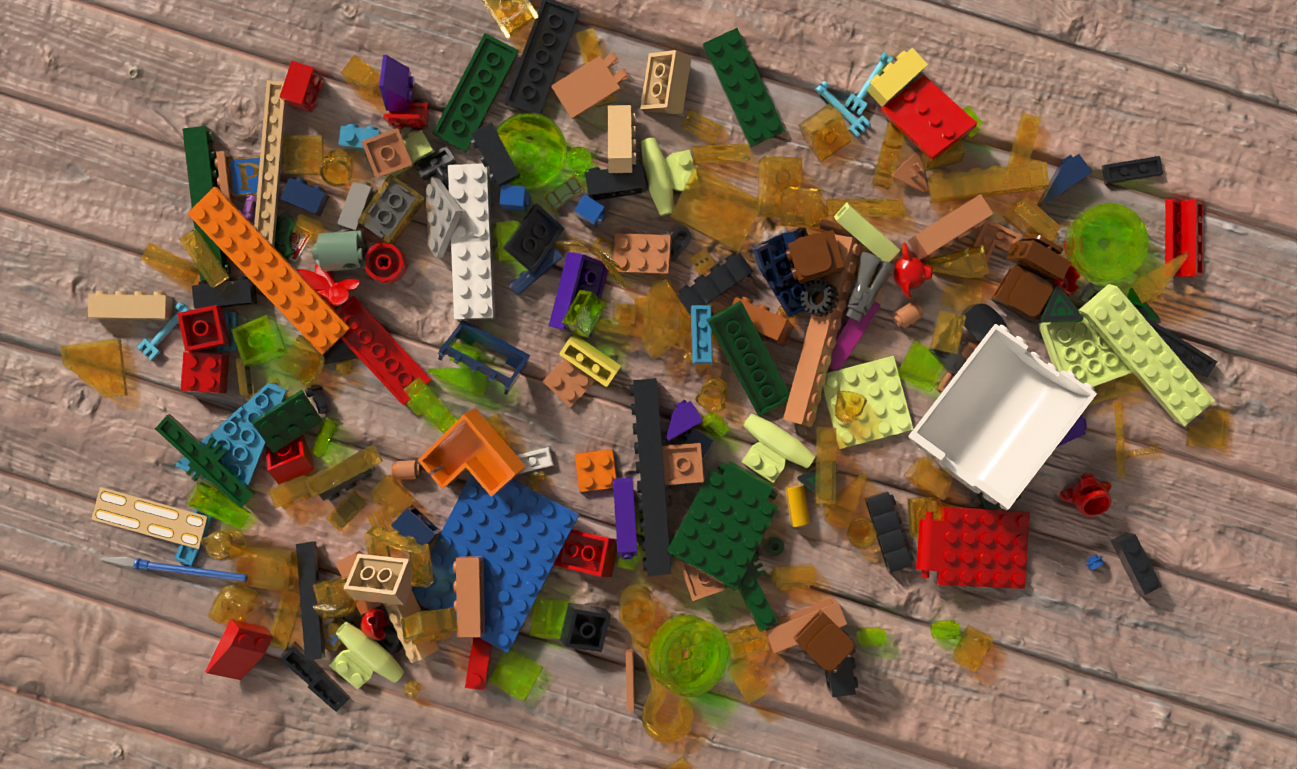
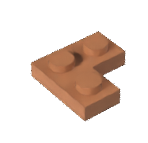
(994, 235)

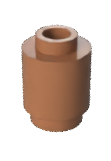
(908, 314)
(406, 470)

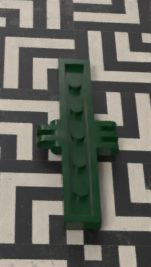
(205, 460)
(755, 598)

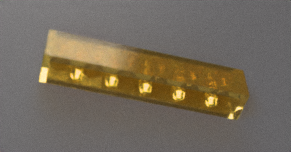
(987, 182)

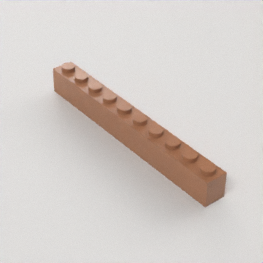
(820, 341)

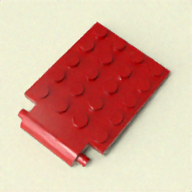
(974, 547)

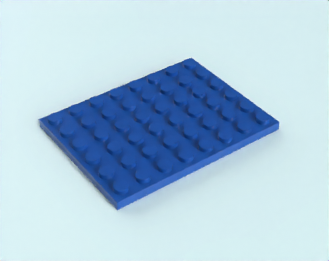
(520, 543)

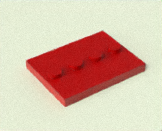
(928, 117)

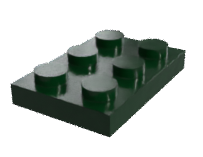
(287, 421)

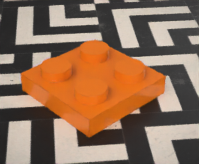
(595, 470)

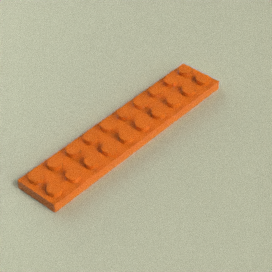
(268, 270)

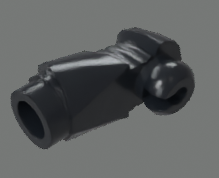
(321, 400)

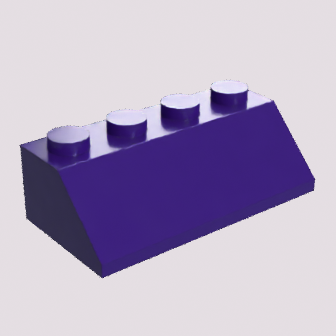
(578, 274)

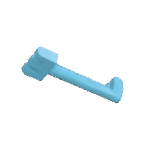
(858, 100)
(856, 123)
(152, 345)

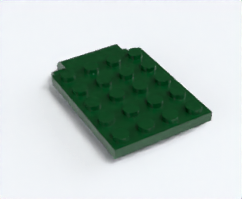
(725, 524)

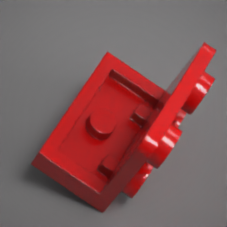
(415, 118)

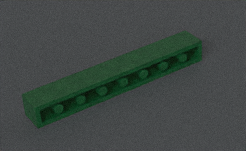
(202, 177)

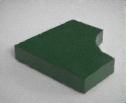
(284, 235)

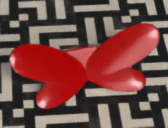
(325, 285)

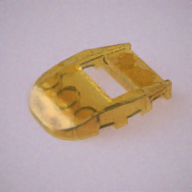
(378, 544)

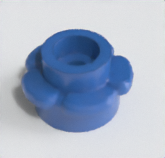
(1094, 562)

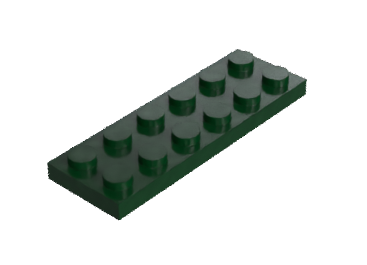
(743, 87)
(475, 92)
(749, 358)

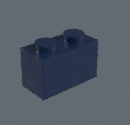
(304, 196)

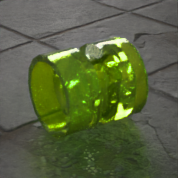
(579, 161)

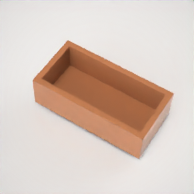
(956, 224)
(781, 634)

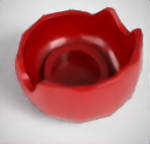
(1068, 283)
(373, 624)

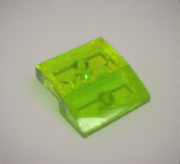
(920, 367)
(548, 617)
(516, 674)

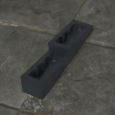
(389, 642)
(317, 679)

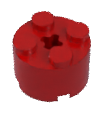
(375, 263)

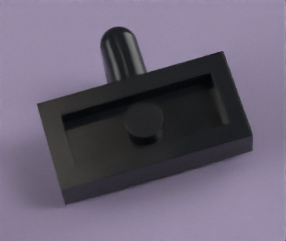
(436, 164)

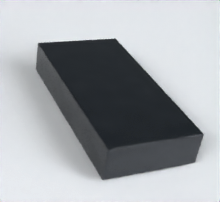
(338, 353)

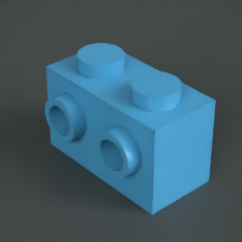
(352, 135)

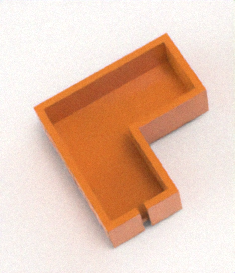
(476, 447)

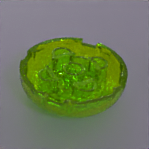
(545, 136)

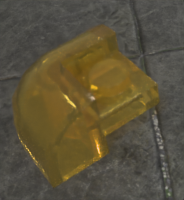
(302, 360)
(333, 599)
(233, 603)

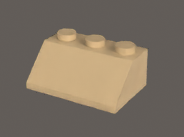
(666, 82)
(380, 579)

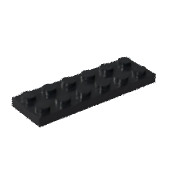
(541, 57)

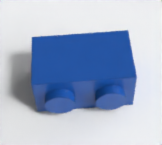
(514, 198)
(590, 212)

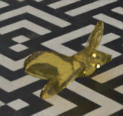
(583, 247)

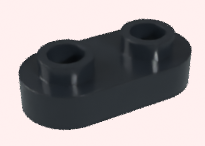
(677, 245)

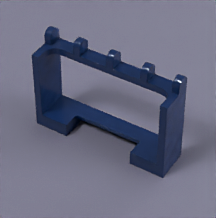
(469, 333)

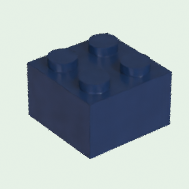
(416, 525)

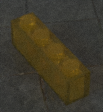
(825, 468)

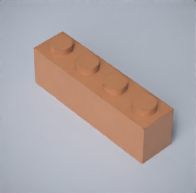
(470, 596)

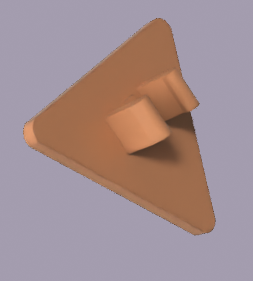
(912, 173)

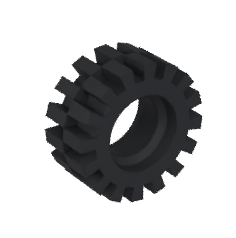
(811, 294)

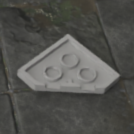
(442, 216)

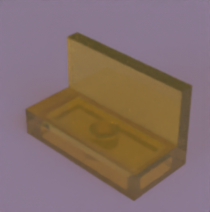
(948, 332)

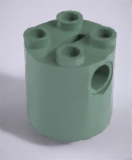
(340, 251)

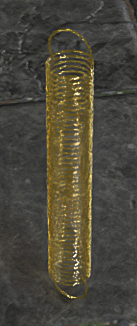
(1129, 455)

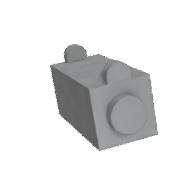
(356, 203)

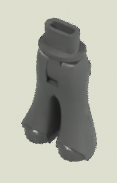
(862, 294)

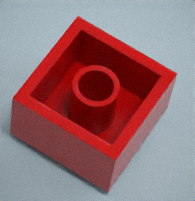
(301, 87)
(203, 328)
(204, 372)

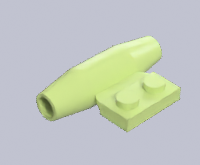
(665, 174)
(773, 448)
(363, 658)

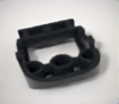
(978, 322)

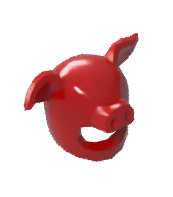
(910, 272)
(1089, 495)

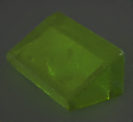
(324, 436)

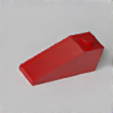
(478, 664)

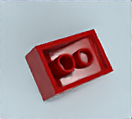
(588, 553)
(239, 649)

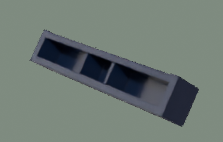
(528, 278)

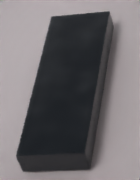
(1132, 170)

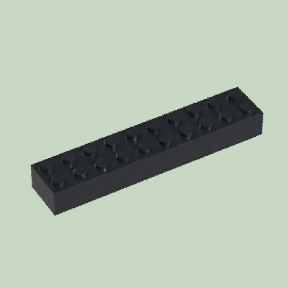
(652, 477)

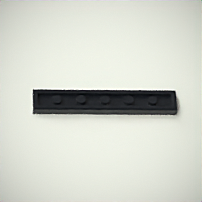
(311, 623)

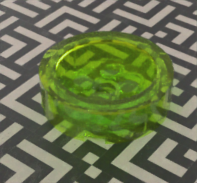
(1120, 229)
(705, 658)

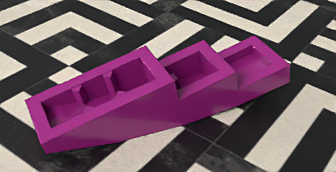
(849, 336)

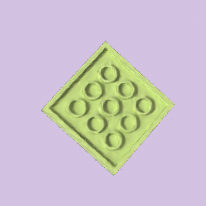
(1082, 351)
(885, 408)

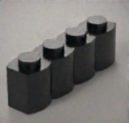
(717, 282)
(889, 535)

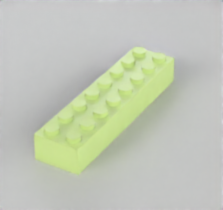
(1146, 354)

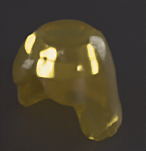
(711, 401)
(849, 406)

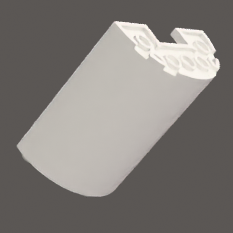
(1001, 417)

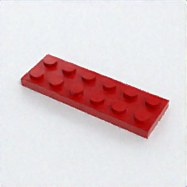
(379, 350)

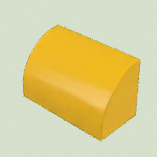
(797, 505)

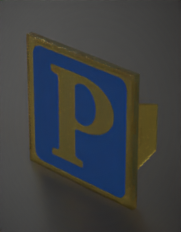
(243, 175)

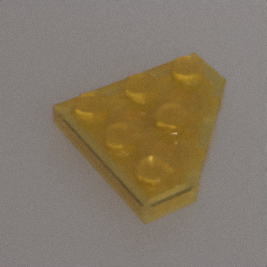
(664, 320)
(98, 365)

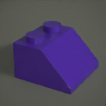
(396, 85)
(682, 419)

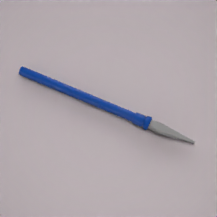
(137, 564)

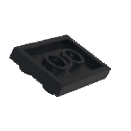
(533, 238)

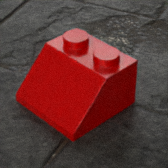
(290, 461)

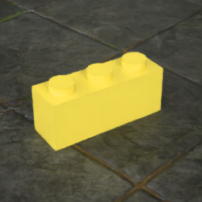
(896, 76)
(590, 360)

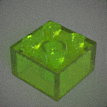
(259, 341)

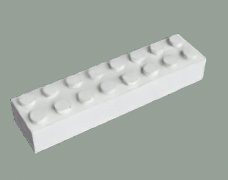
(472, 243)

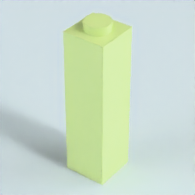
(867, 233)

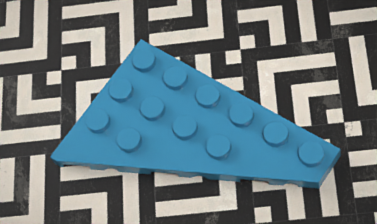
(240, 436)

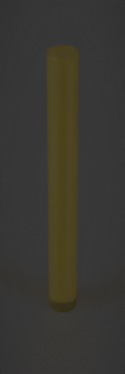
(1119, 440)

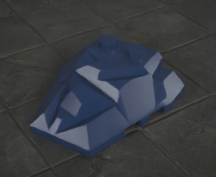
(777, 271)

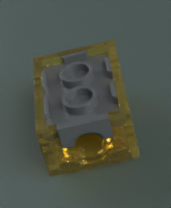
(391, 209)

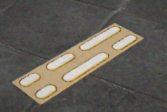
(149, 518)

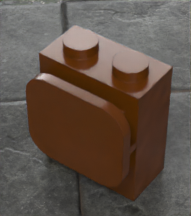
(815, 256)
(1039, 257)
(1023, 293)
(825, 642)

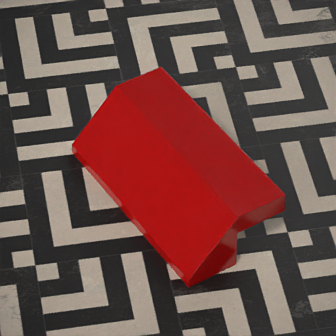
(1185, 234)

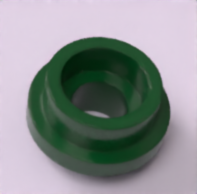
(770, 541)

